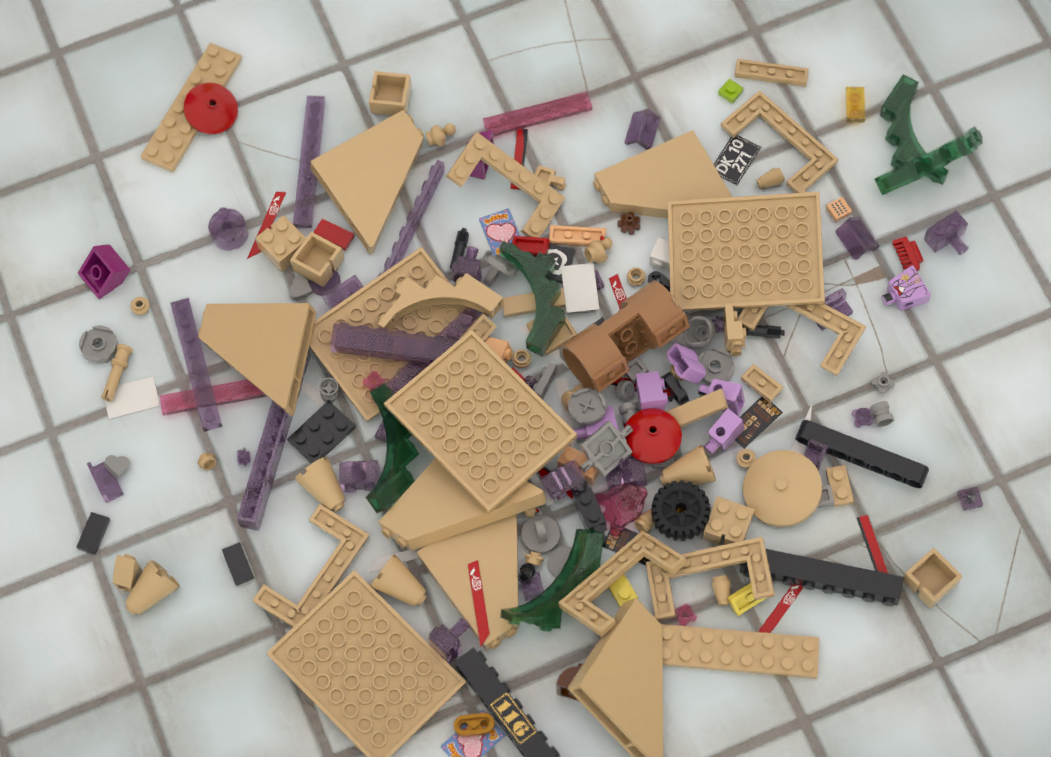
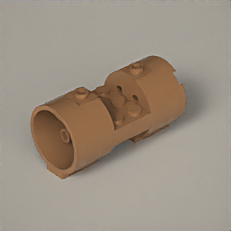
(644, 322)

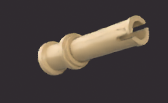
(118, 364)

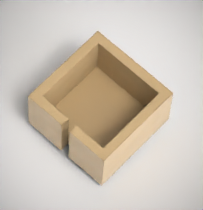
(392, 93)
(280, 242)
(317, 259)
(728, 520)
(932, 578)

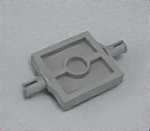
(605, 448)

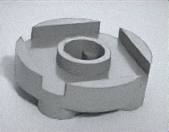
(93, 336)
(725, 363)

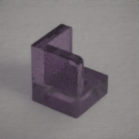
(816, 452)
(532, 588)

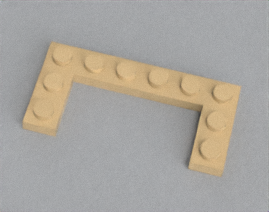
(760, 105)
(482, 149)
(848, 330)
(351, 542)
(749, 551)
(579, 600)

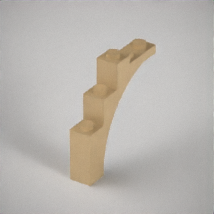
(437, 291)

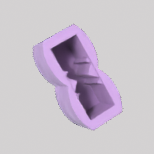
(686, 363)

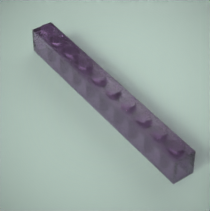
(265, 465)

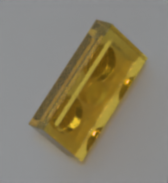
(855, 104)

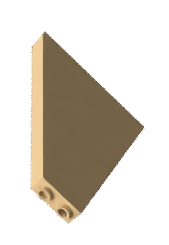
(369, 174)
(659, 175)
(262, 344)
(441, 508)
(497, 553)
(625, 681)

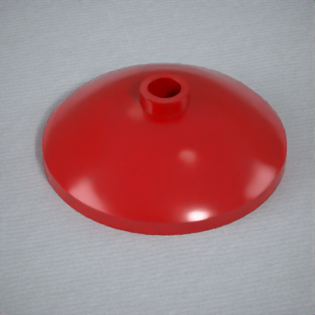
(209, 118)
(657, 446)

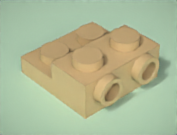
(733, 332)

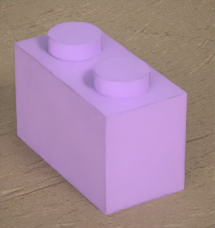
(650, 390)

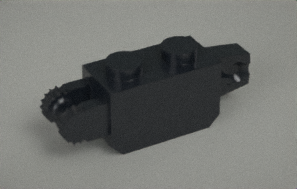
(589, 510)

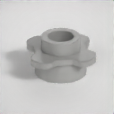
(882, 388)

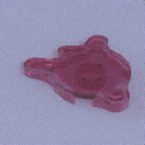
(622, 506)

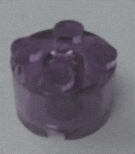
(228, 229)

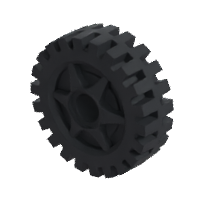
(680, 496)

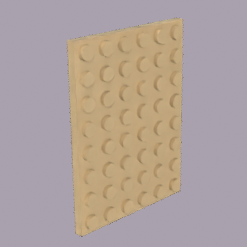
(746, 251)
(365, 309)
(480, 421)
(366, 668)

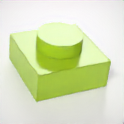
(730, 91)

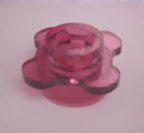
(374, 376)
(685, 609)

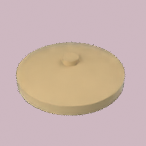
(782, 488)

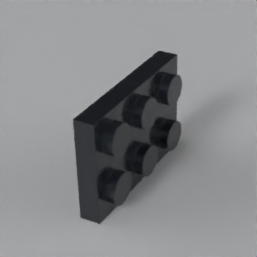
(321, 432)

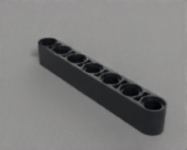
(864, 454)

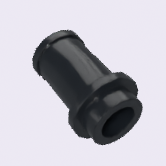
(527, 571)

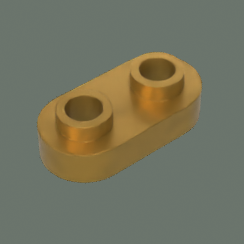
(474, 724)

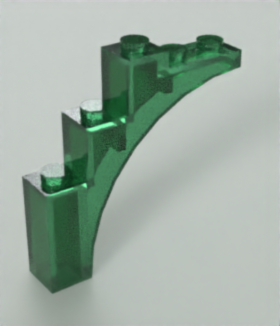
(900, 133)
(930, 161)
(538, 272)
(400, 452)
(581, 563)

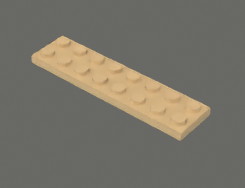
(174, 132)
(740, 651)

